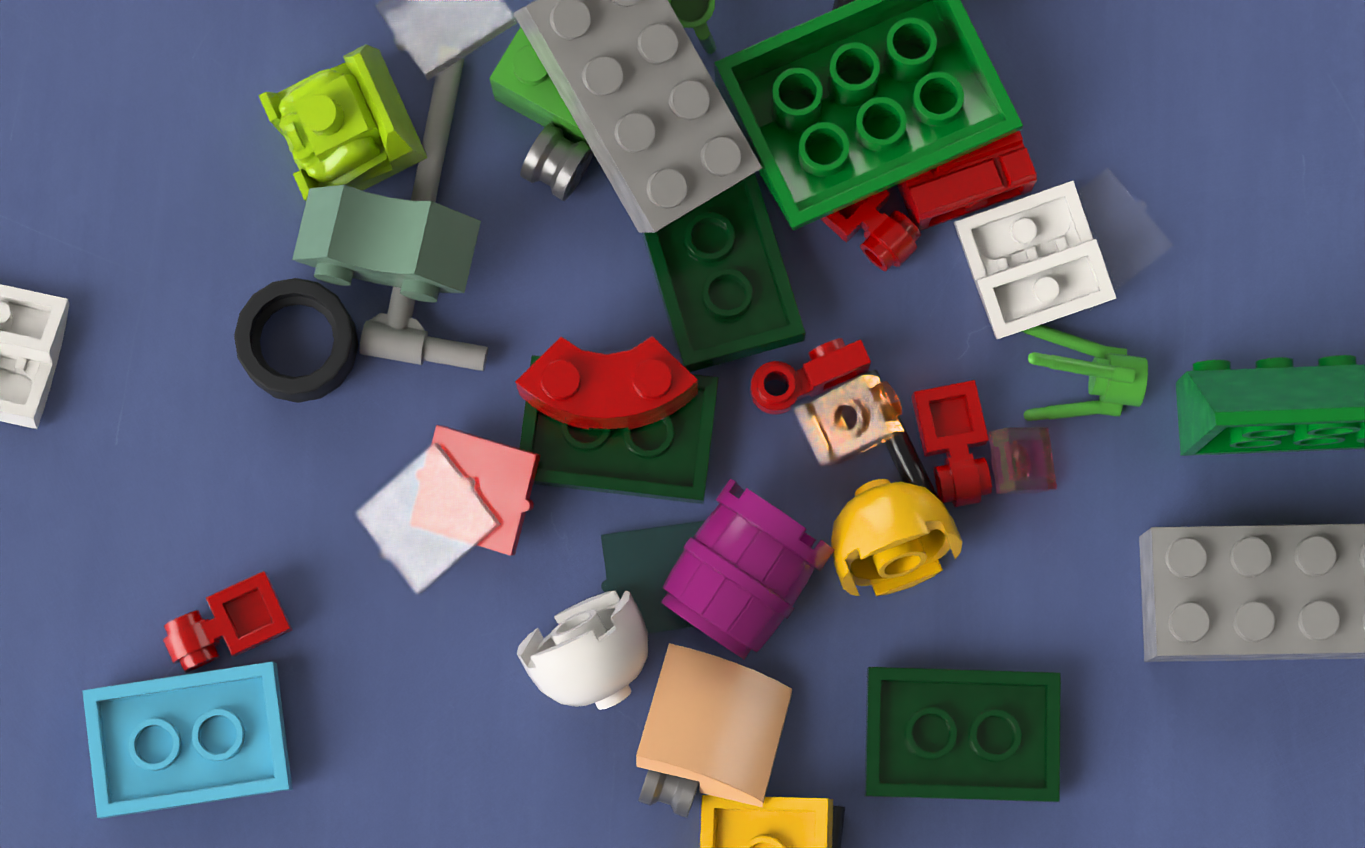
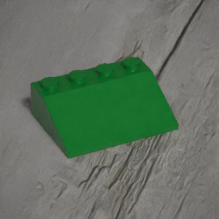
(864, 101)
(1271, 407)

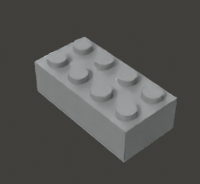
(641, 103)
(1253, 592)

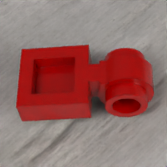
(888, 238)
(829, 367)
(951, 423)
(244, 616)

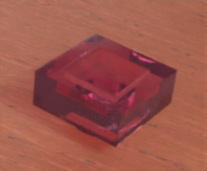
(1022, 460)

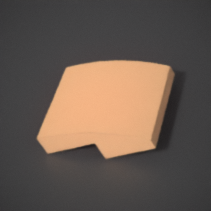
(714, 725)

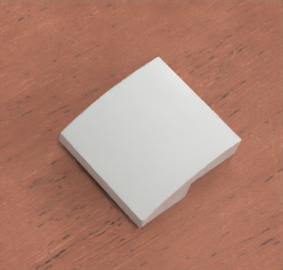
(1034, 260)
(29, 351)

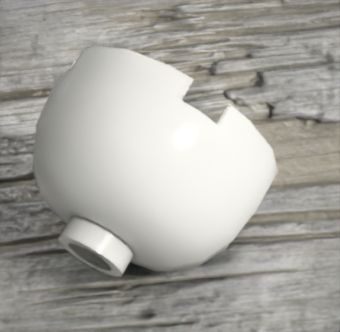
(590, 652)

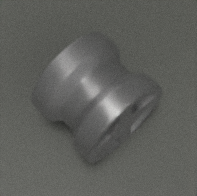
(556, 161)
(669, 790)

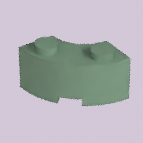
(386, 242)

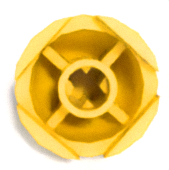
(891, 537)

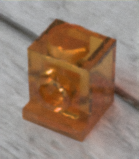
(876, 422)

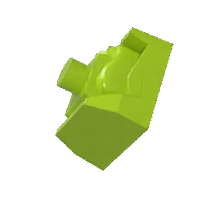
(346, 124)

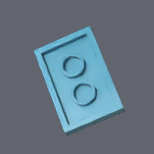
(187, 740)

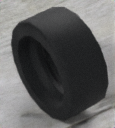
(285, 294)

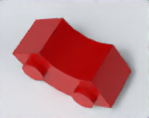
(607, 389)

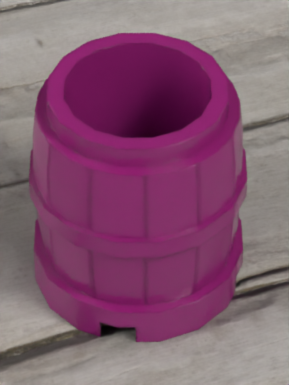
(743, 571)

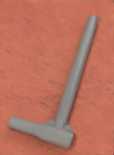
(397, 333)

